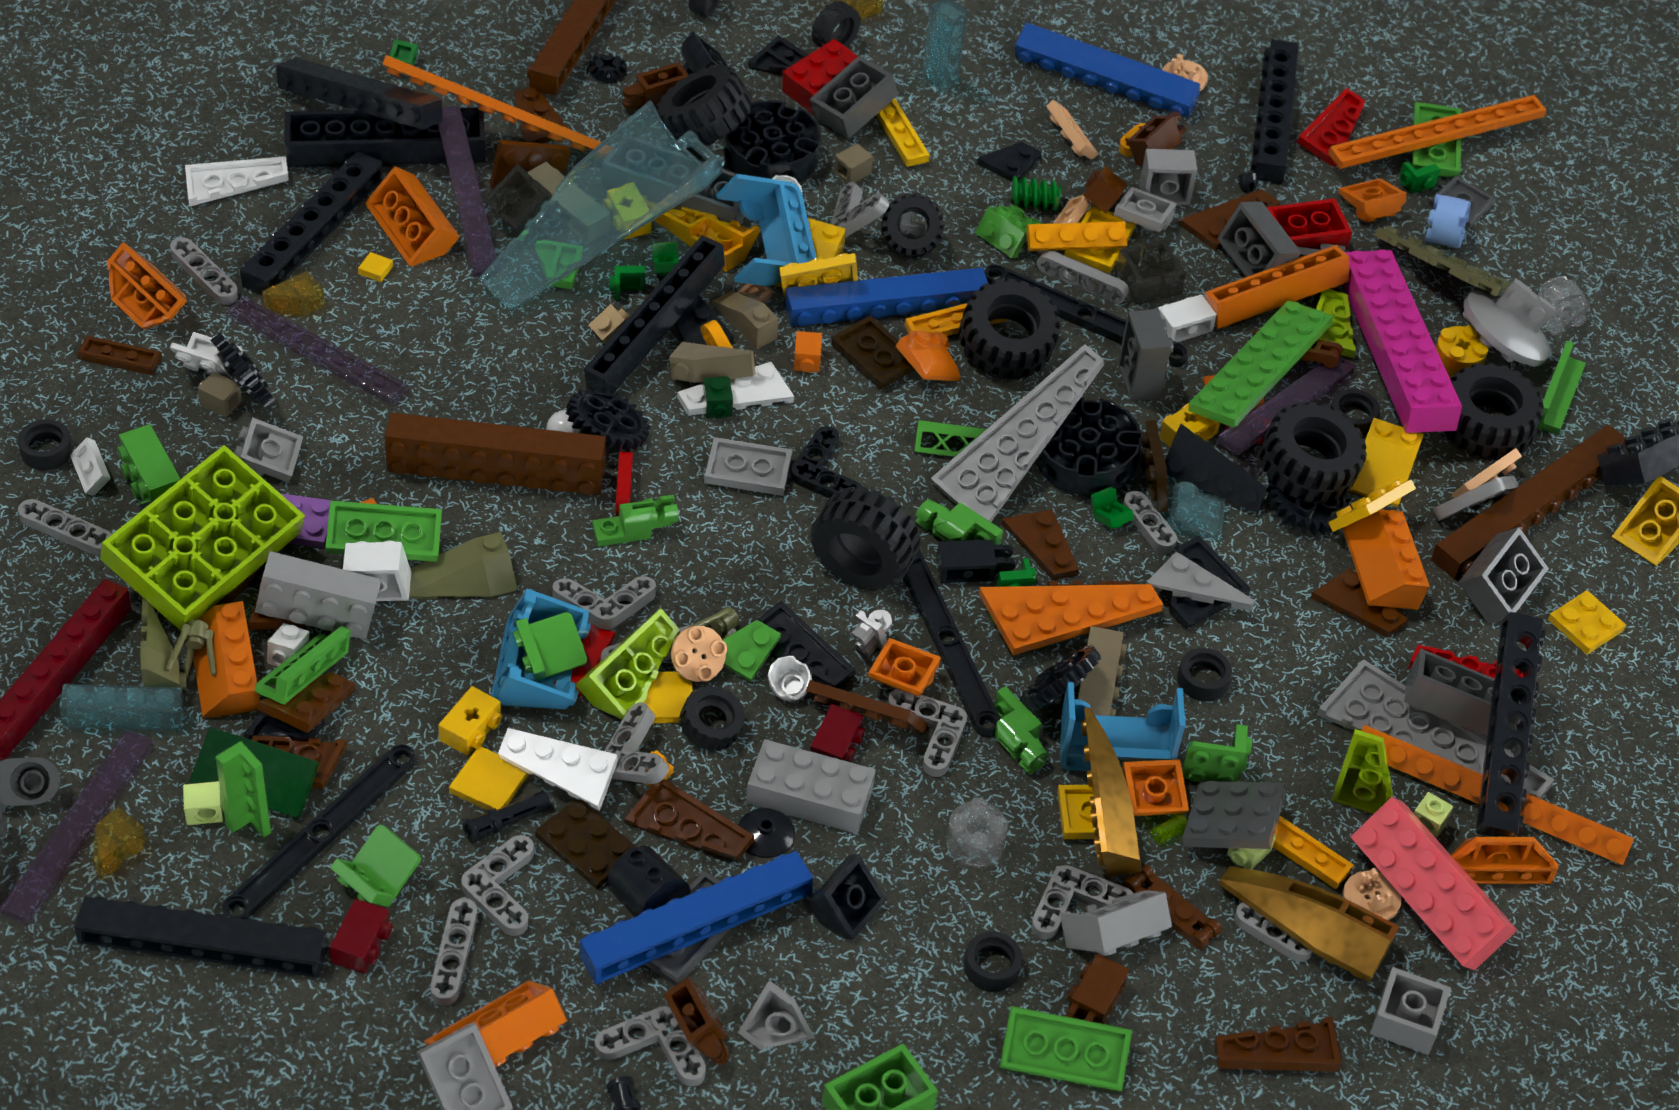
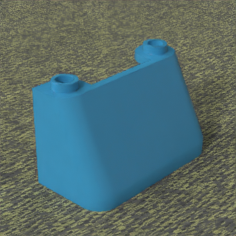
(511, 681)

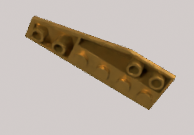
(1111, 805)
(1316, 918)

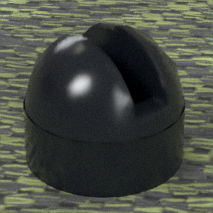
(1248, 181)

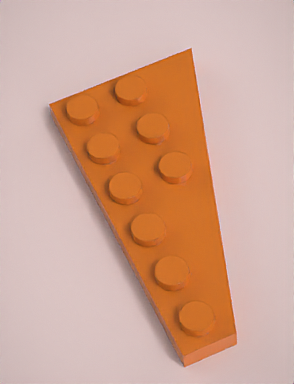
(1050, 614)

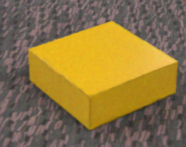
(375, 267)

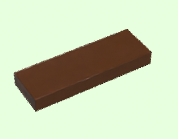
(119, 355)

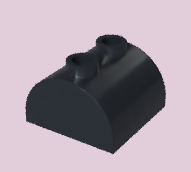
(699, 54)
(645, 880)
(847, 898)

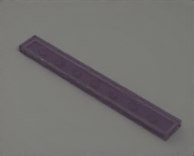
(466, 190)
(318, 350)
(1303, 390)
(76, 827)

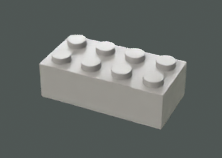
(317, 595)
(810, 786)

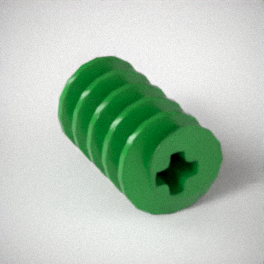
(1035, 193)

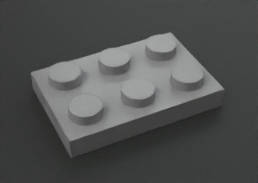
(748, 466)
(464, 1072)

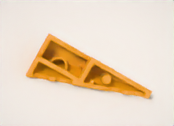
(692, 224)

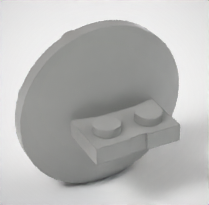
(1511, 322)

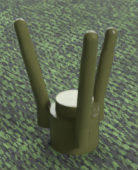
(721, 622)
(195, 634)

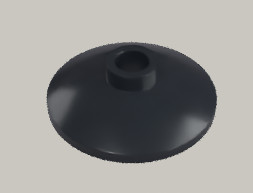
(770, 841)

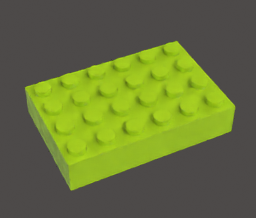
(202, 537)

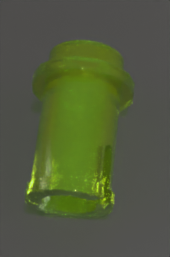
(1169, 829)

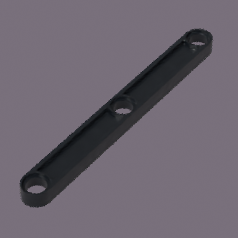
(1100, 321)
(954, 653)
(306, 846)

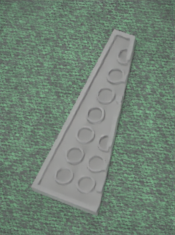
(1001, 456)
(1378, 701)

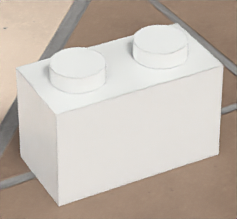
(1188, 318)

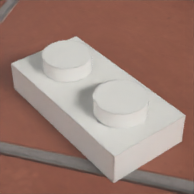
(90, 466)

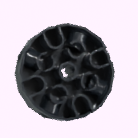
(774, 142)
(1092, 448)

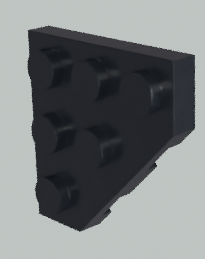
(1190, 611)

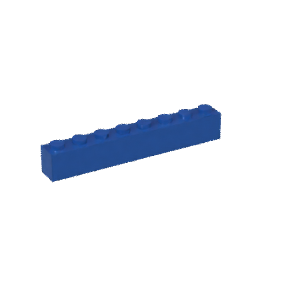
(1107, 70)
(881, 296)
(695, 917)

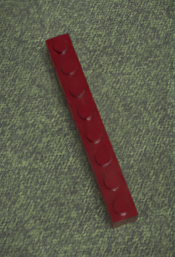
(60, 662)

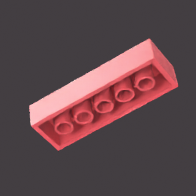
(1433, 884)

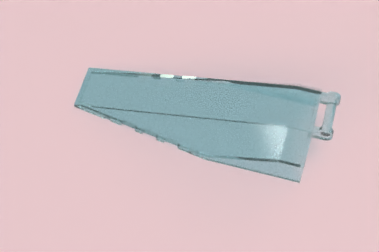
(601, 201)

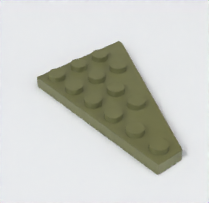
(1434, 256)

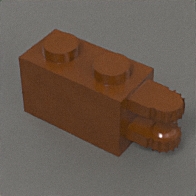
(652, 85)
(1157, 133)
(1104, 188)
(1098, 990)
(698, 1020)

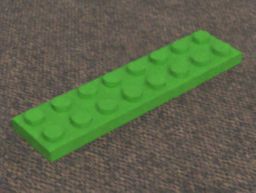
(1260, 364)

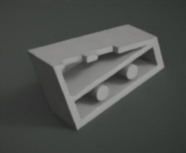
(1118, 923)

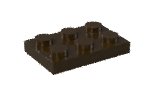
(872, 352)
(1157, 471)
(584, 841)

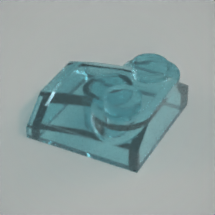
(1195, 512)

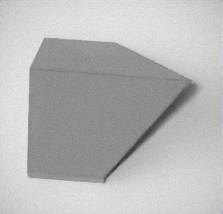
(775, 1020)

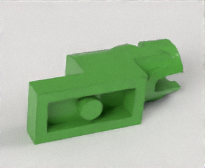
(636, 521)
(957, 524)
(1019, 731)

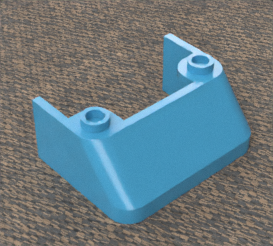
(782, 223)
(1131, 737)

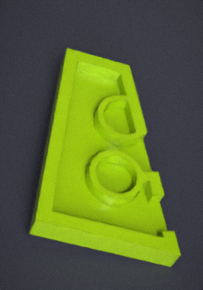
(1340, 331)

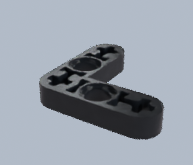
(815, 467)

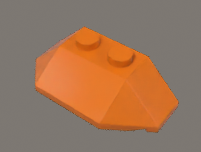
(142, 289)
(1506, 860)

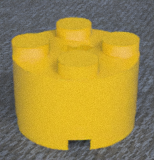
(1460, 348)

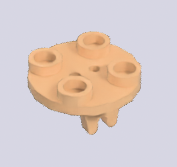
(1188, 70)
(691, 664)
(1367, 885)

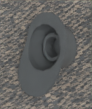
(27, 781)

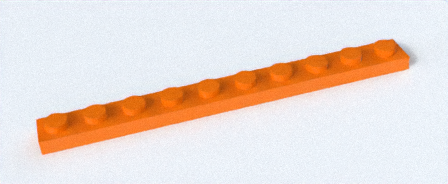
(489, 105)
(1436, 131)
(1535, 811)

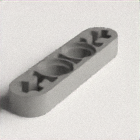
(208, 269)
(1083, 274)
(63, 531)
(454, 951)

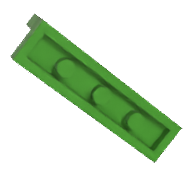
(1561, 391)
(945, 429)
(305, 666)
(243, 789)

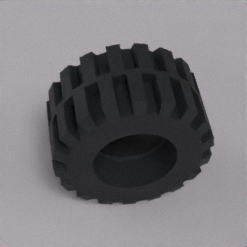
(922, 206)

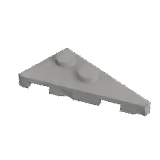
(1196, 583)

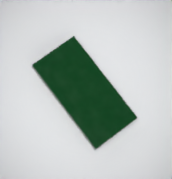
(286, 775)

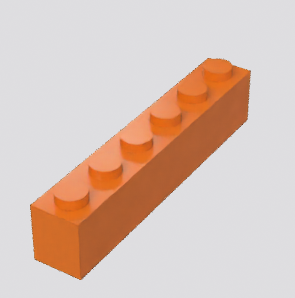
(1277, 285)

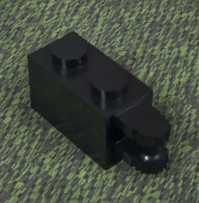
(972, 560)

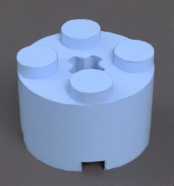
(1448, 221)

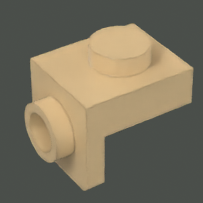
(608, 322)

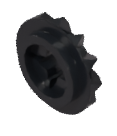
(607, 73)

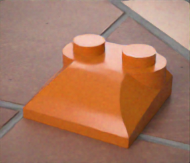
(1374, 199)
(929, 355)
(904, 667)
(1156, 787)

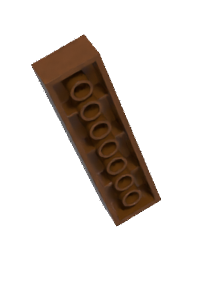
(495, 453)

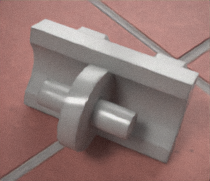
(871, 631)

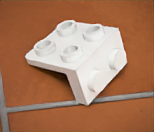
(200, 354)

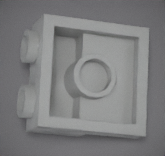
(1146, 210)
(269, 449)

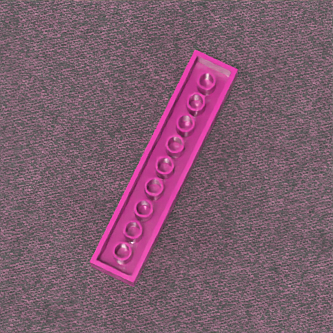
(1401, 343)

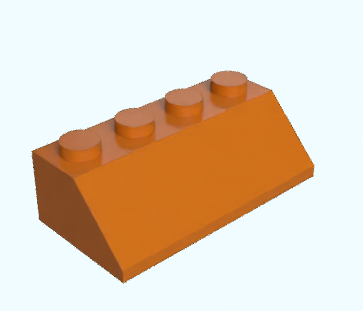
(411, 218)
(1387, 560)
(235, 679)
(513, 1020)

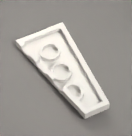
(224, 179)
(762, 388)
(572, 767)

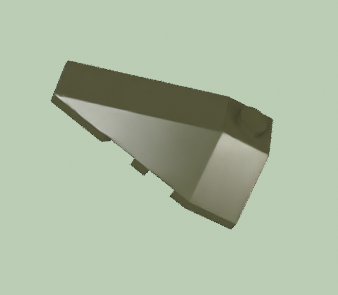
(469, 570)
(155, 653)

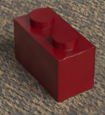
(839, 734)
(360, 936)

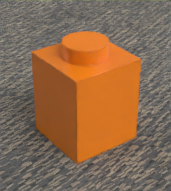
(807, 351)

